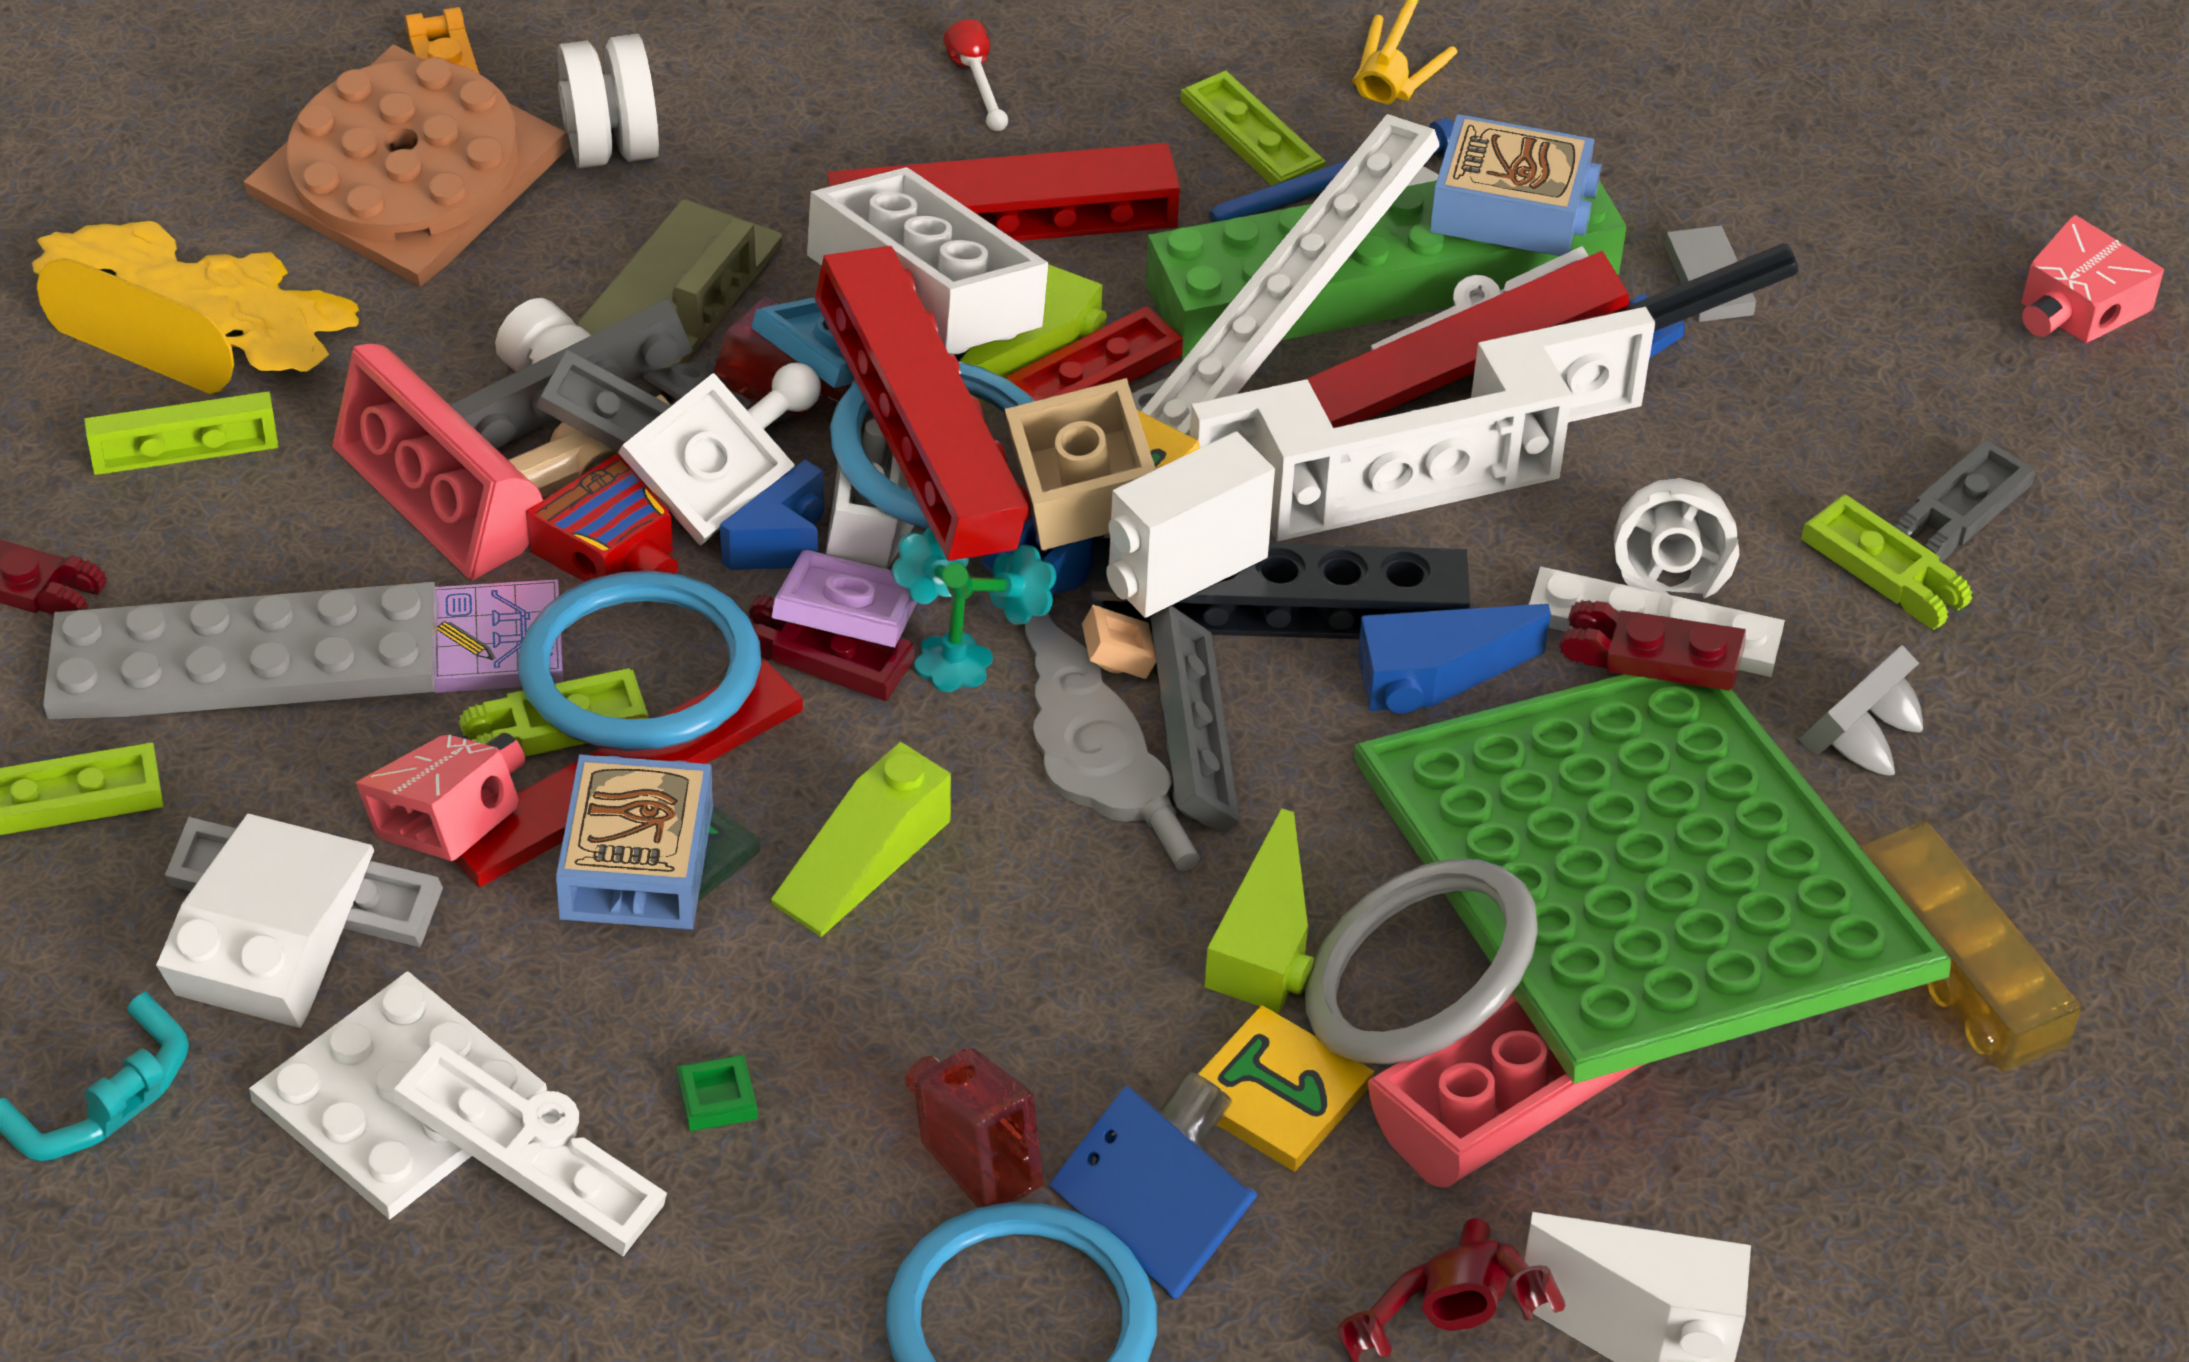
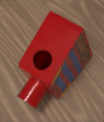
(603, 525)

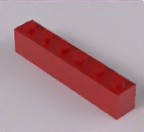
(1058, 190)
(921, 403)

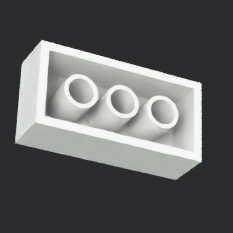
(962, 266)

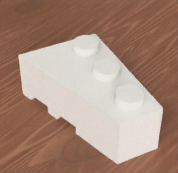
(856, 526)

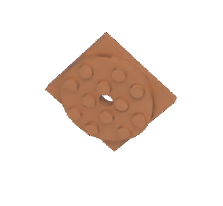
(397, 205)

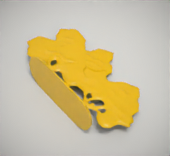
(179, 312)

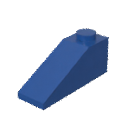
(1435, 655)

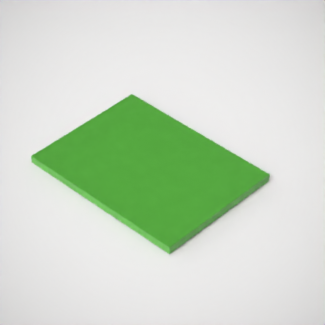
(1668, 863)

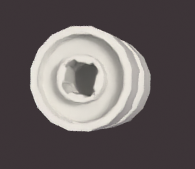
(534, 333)

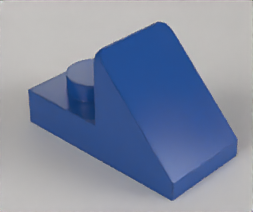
(776, 522)

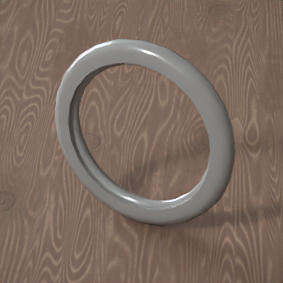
(1459, 1018)

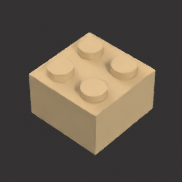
(1074, 455)

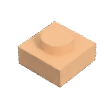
(1119, 642)

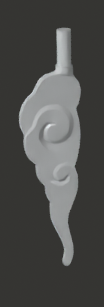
(1096, 744)

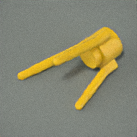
(1385, 72)

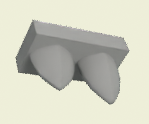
(1854, 729)

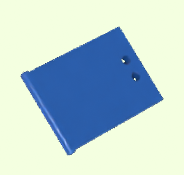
(1153, 1190)

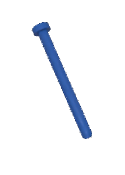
(1303, 186)

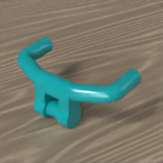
(110, 1100)

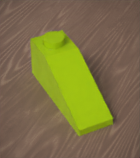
(1070, 314)
(867, 838)
(1264, 932)

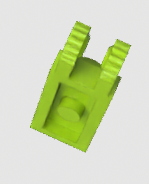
(1887, 560)
(606, 694)

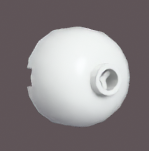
(1676, 529)

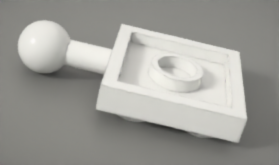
(712, 453)

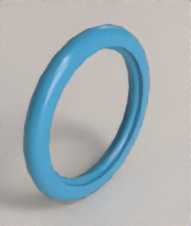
(864, 476)
(639, 733)
(1019, 1218)

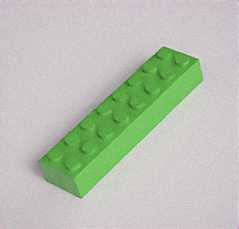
(1388, 276)

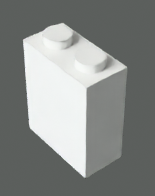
(1190, 524)

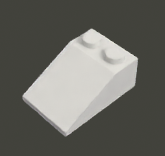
(265, 920)
(1643, 1289)

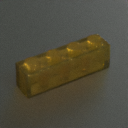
(1996, 979)

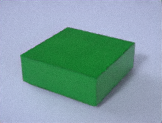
(716, 1092)

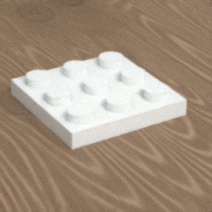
(342, 1086)

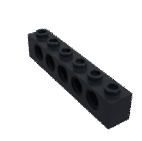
(1311, 589)

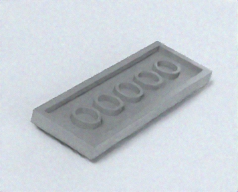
(242, 652)

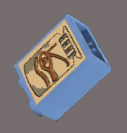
(1515, 186)
(635, 842)

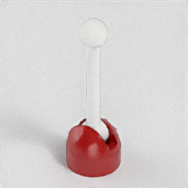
(969, 48)

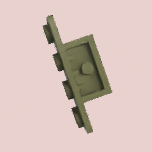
(697, 262)

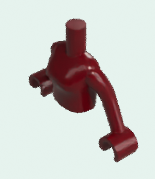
(1459, 1290)

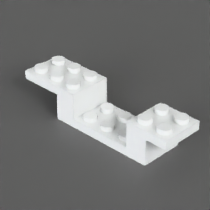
(1444, 453)

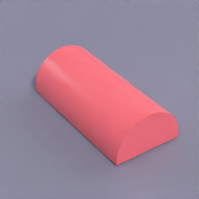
(432, 464)
(1476, 1097)

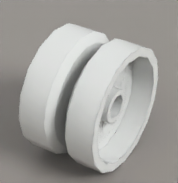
(615, 100)

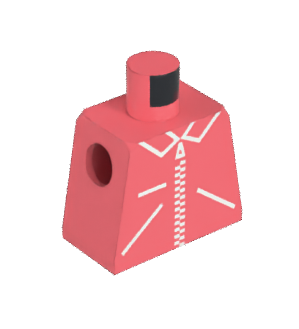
(2087, 284)
(443, 794)

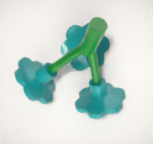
(1018, 586)

